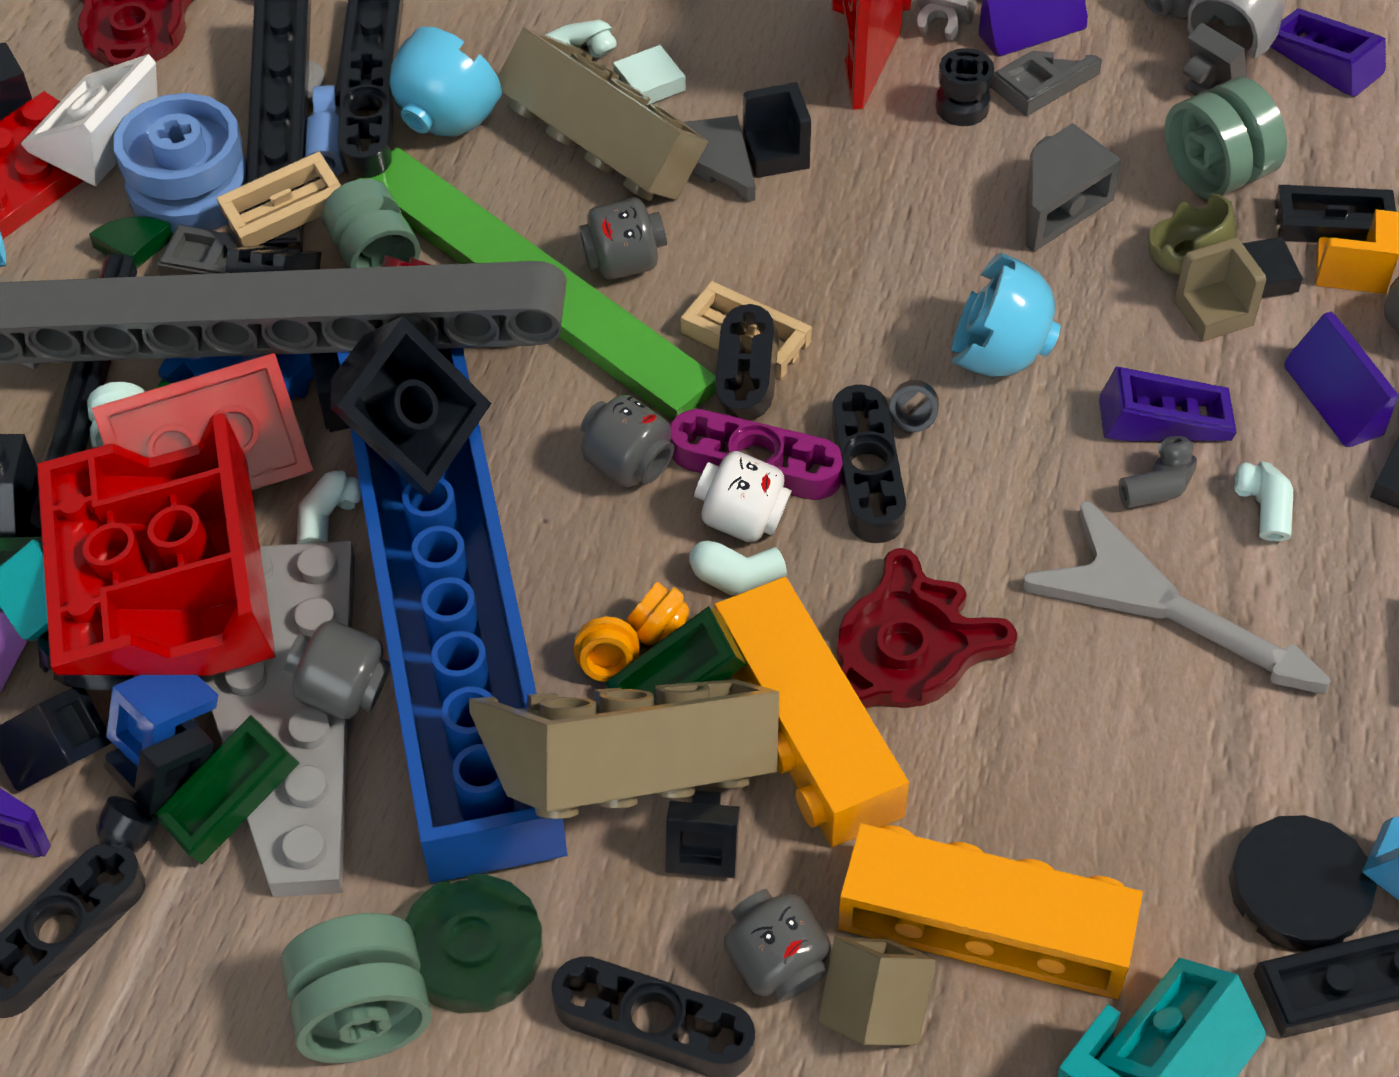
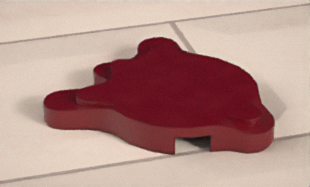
(131, 28)
(909, 639)

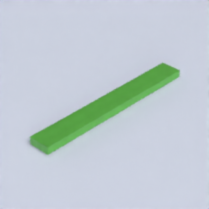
(590, 320)

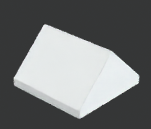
(83, 125)

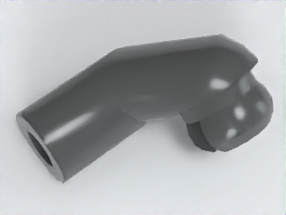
(1166, 480)

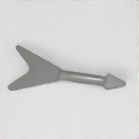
(1130, 583)

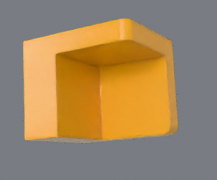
(1361, 264)

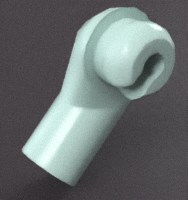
(594, 34)
(1274, 494)
(316, 507)
(732, 571)

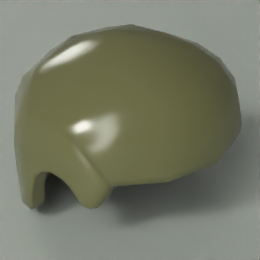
(1189, 231)

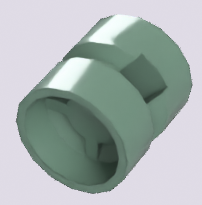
(368, 225)

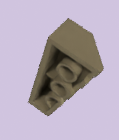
(600, 114)
(629, 744)

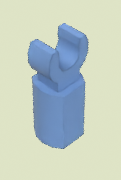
(324, 127)

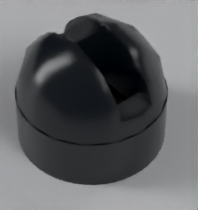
(922, 415)
(124, 824)

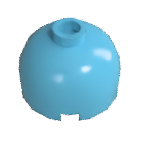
(440, 85)
(1006, 321)

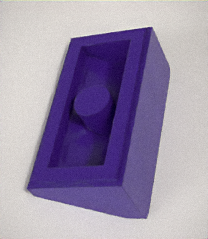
(1020, 24)
(1342, 382)

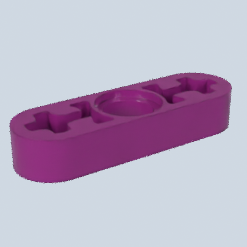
(742, 433)

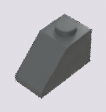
(1067, 183)

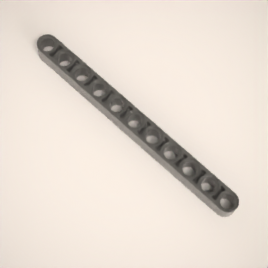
(278, 311)

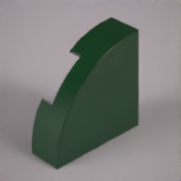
(132, 236)

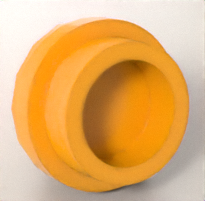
(658, 614)
(605, 647)

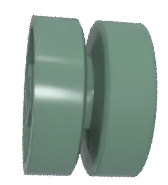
(1225, 137)
(355, 988)

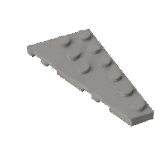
(303, 820)

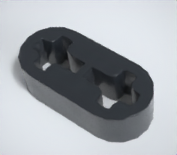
(734, 361)

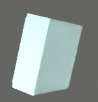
(651, 73)

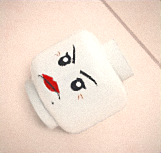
(742, 496)

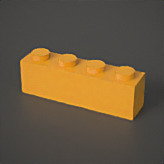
(823, 728)
(990, 909)

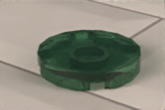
(476, 943)

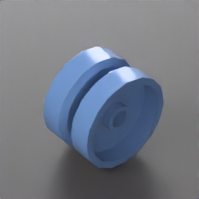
(180, 158)

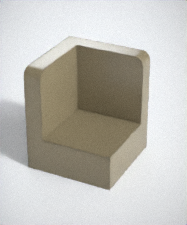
(1220, 289)
(876, 991)

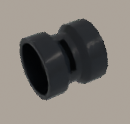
(964, 87)

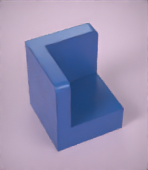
(152, 706)

